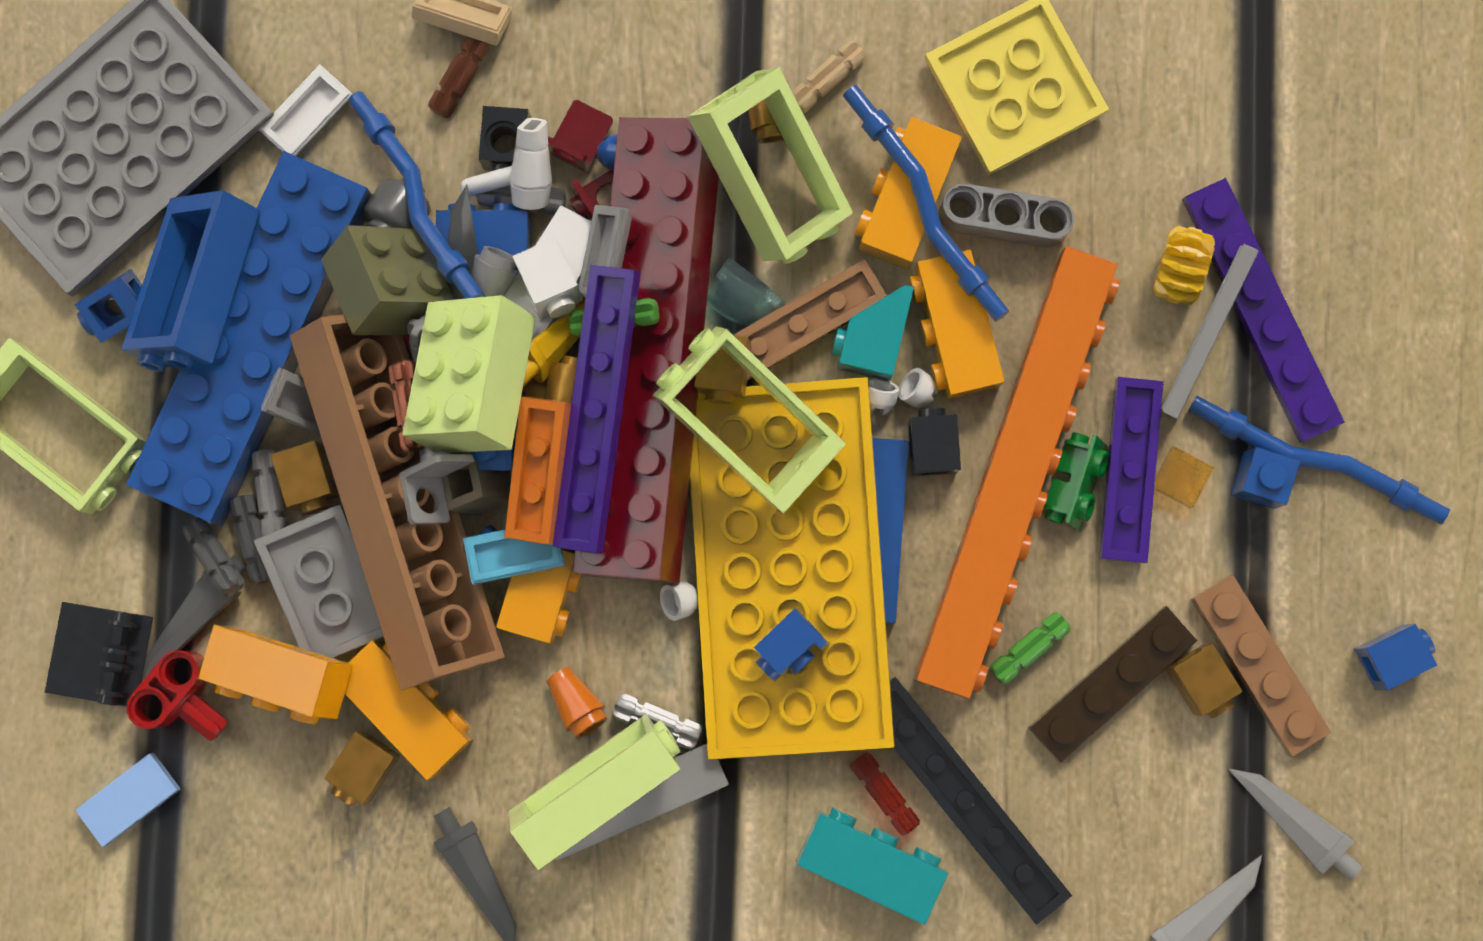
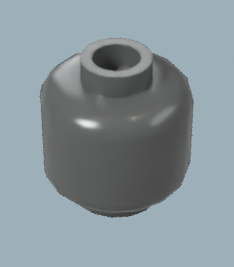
(389, 206)

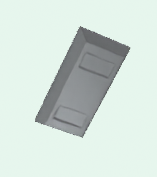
(605, 241)
(290, 401)

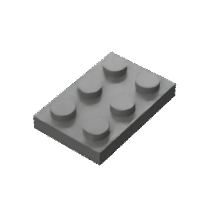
(321, 583)

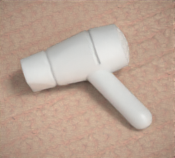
(530, 171)

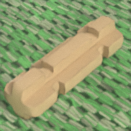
(828, 75)

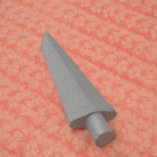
(1311, 834)
(1210, 912)

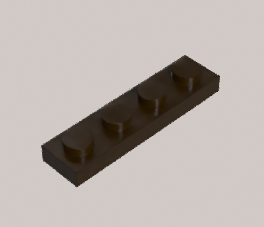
(1112, 684)

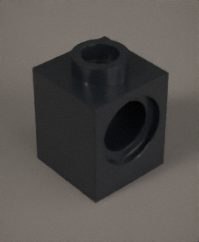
(494, 124)
(934, 443)

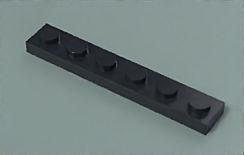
(973, 809)

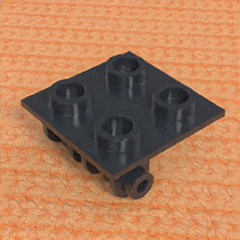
(98, 654)

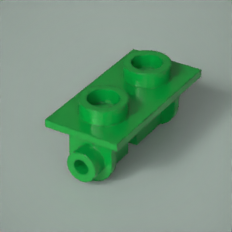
(1084, 465)

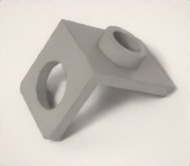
(429, 476)

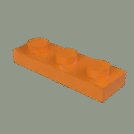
(537, 469)

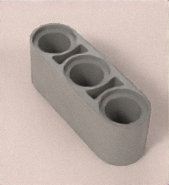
(1026, 206)

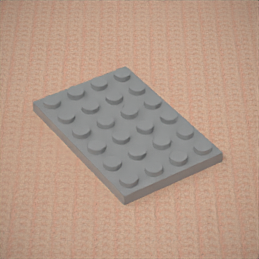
(116, 136)

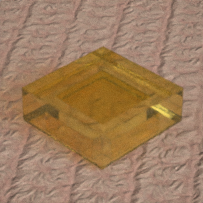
(1182, 477)

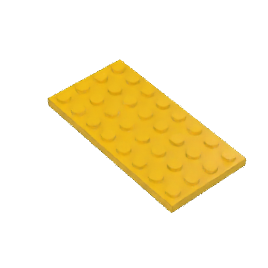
(811, 558)

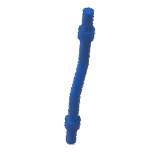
(381, 132)
(971, 278)
(1401, 493)

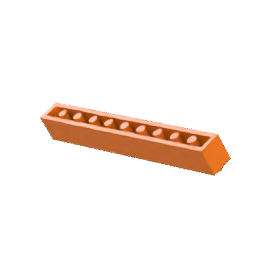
(1016, 473)

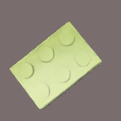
(469, 375)

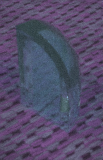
(741, 295)

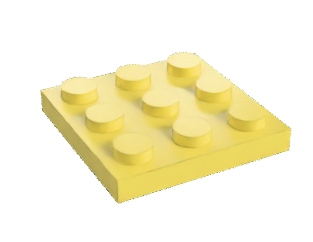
(1016, 84)

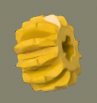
(1184, 265)

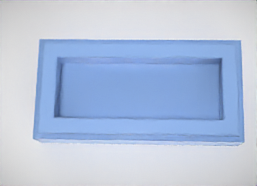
(127, 799)

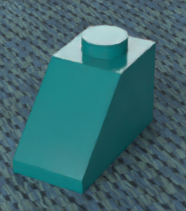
(874, 336)

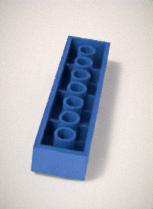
(214, 410)

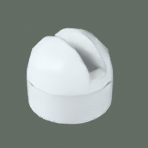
(917, 388)
(882, 395)
(678, 600)

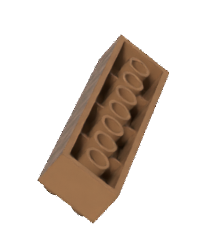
(415, 573)

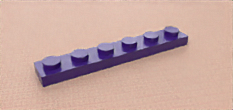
(1266, 315)
(596, 408)

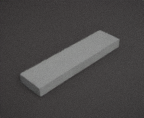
(1209, 330)
(694, 780)

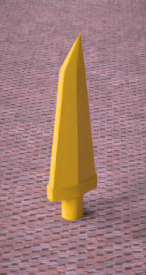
(550, 347)

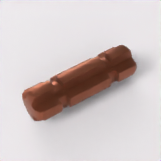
(458, 77)
(401, 376)

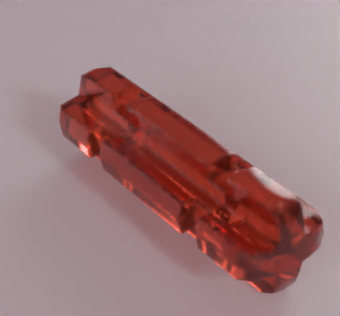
(885, 793)

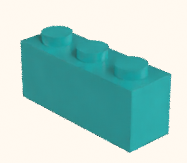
(872, 865)

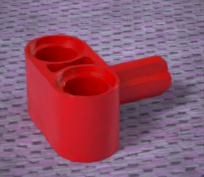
(176, 698)

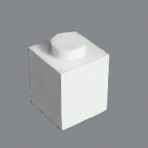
(548, 279)

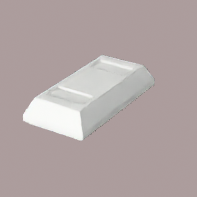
(306, 111)

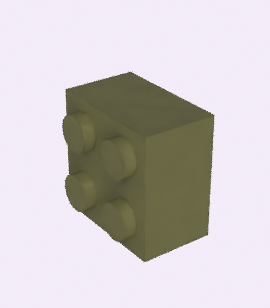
(383, 278)

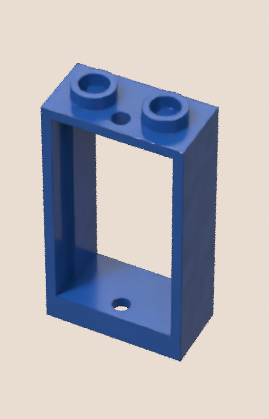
(190, 281)

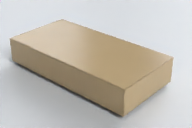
(472, 18)

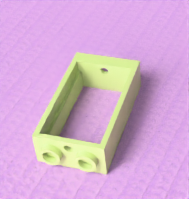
(739, 181)
(13, 362)
(806, 462)
(594, 790)

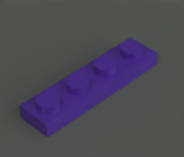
(1131, 470)

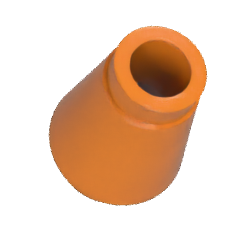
(576, 704)

